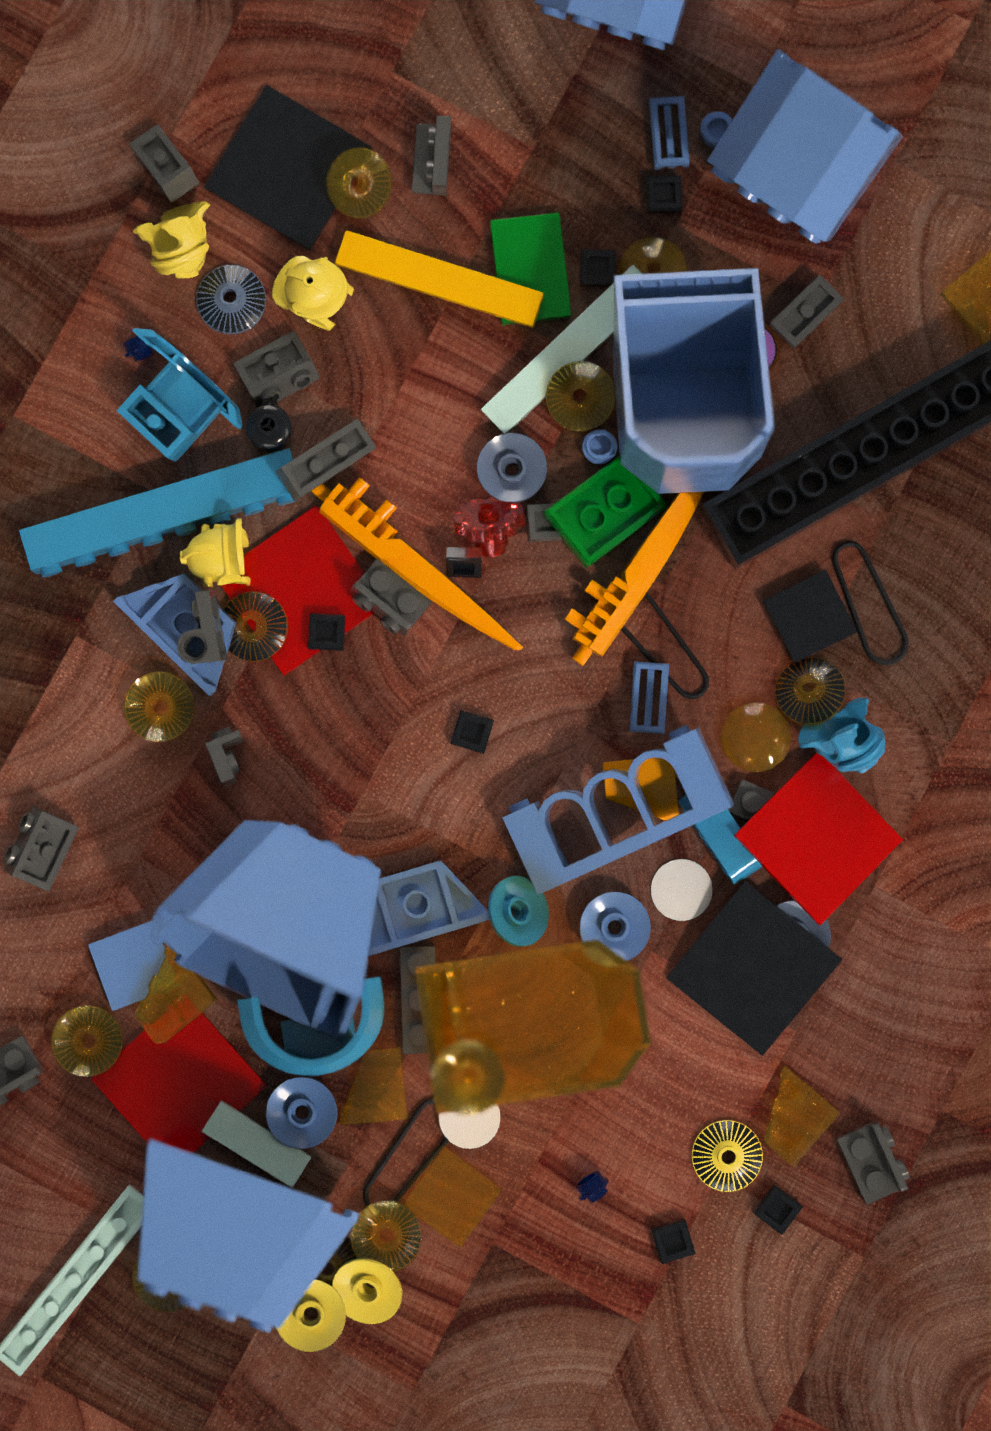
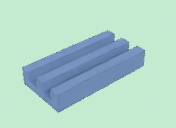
(670, 161)
(651, 667)

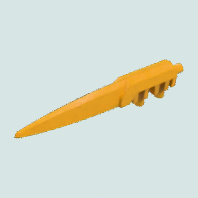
(377, 538)
(625, 593)

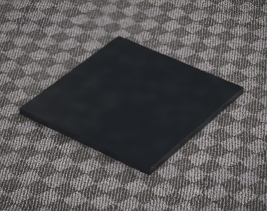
(281, 167)
(754, 968)

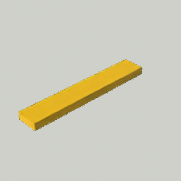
(439, 279)

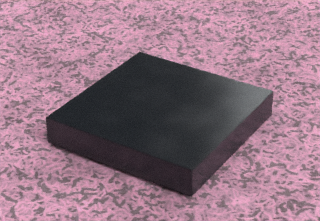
(809, 616)

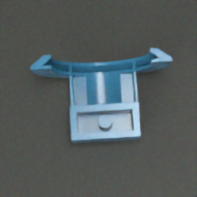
(176, 402)
(307, 1049)

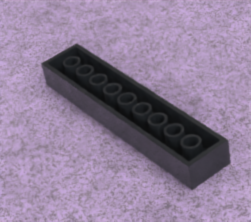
(853, 459)

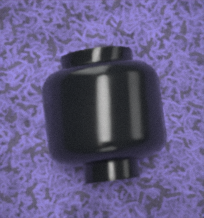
(277, 437)

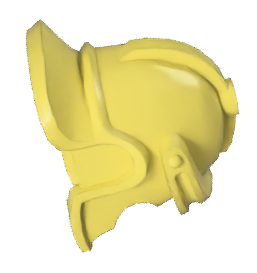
(178, 240)
(311, 300)
(218, 554)

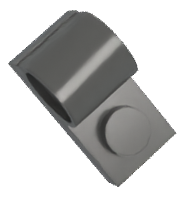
(164, 163)
(206, 611)

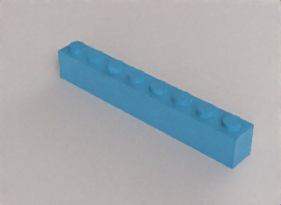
(156, 514)

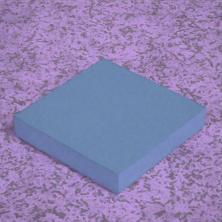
(127, 964)

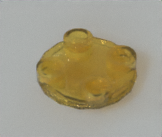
(755, 737)

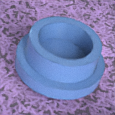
(599, 446)

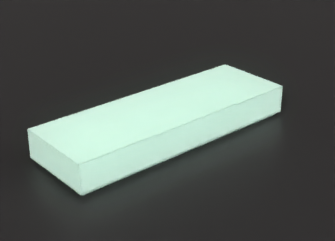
(256, 1143)

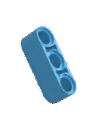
(718, 836)

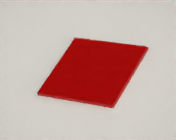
(307, 574)
(818, 838)
(177, 1084)

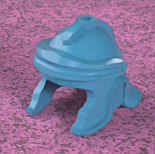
(846, 738)

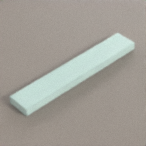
(571, 345)
(73, 1281)

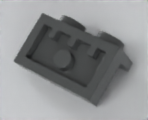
(432, 157)
(277, 370)
(389, 598)
(224, 761)
(39, 848)
(18, 1067)
(872, 1162)

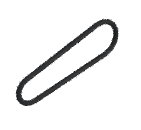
(853, 610)
(683, 645)
(392, 1150)

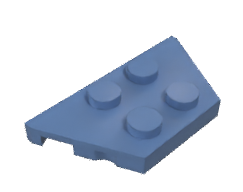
(166, 614)
(421, 906)

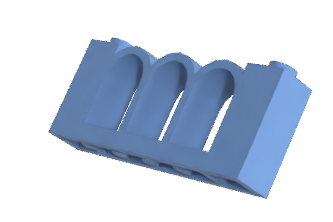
(541, 851)

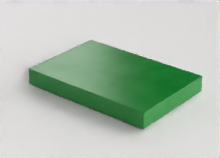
(532, 255)
(604, 512)

